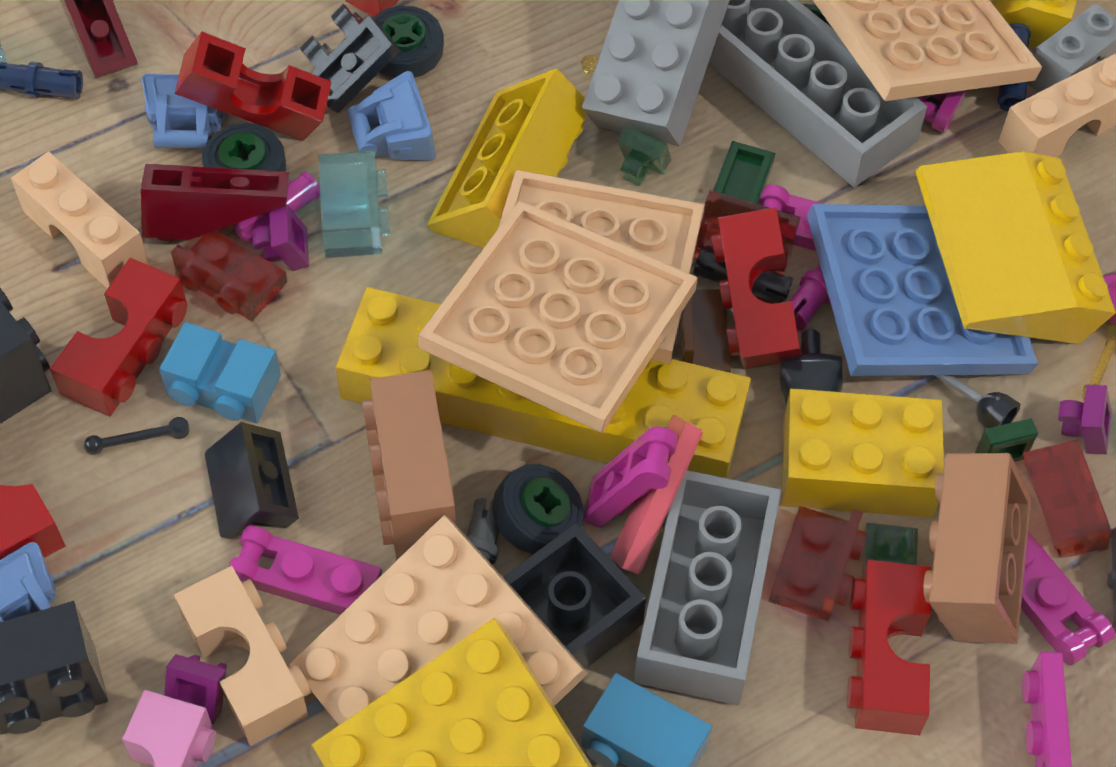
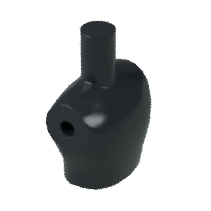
(812, 368)

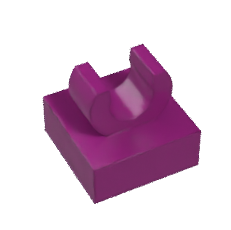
(283, 239)
(1088, 419)
(196, 683)

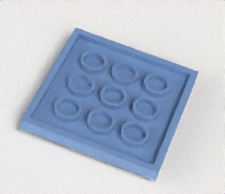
(897, 298)

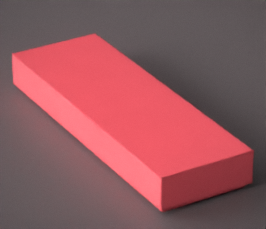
(651, 510)

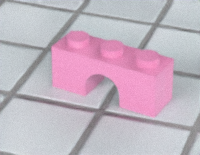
(169, 732)

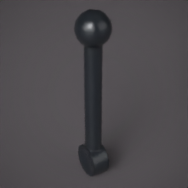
(177, 428)

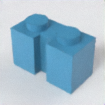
(219, 373)
(642, 729)

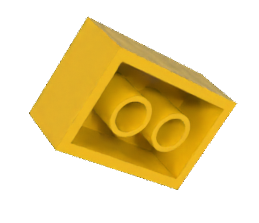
(862, 452)

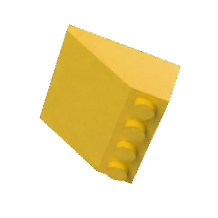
(1016, 246)

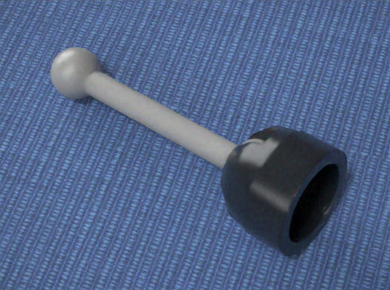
(992, 409)

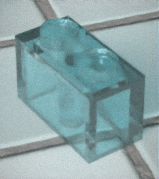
(350, 204)

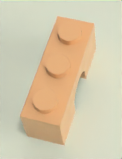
(1053, 115)
(65, 204)
(225, 616)

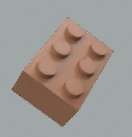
(407, 458)
(979, 547)

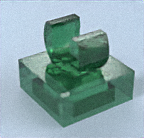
(642, 154)
(890, 544)

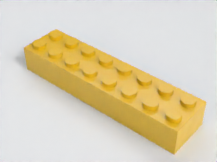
(386, 344)

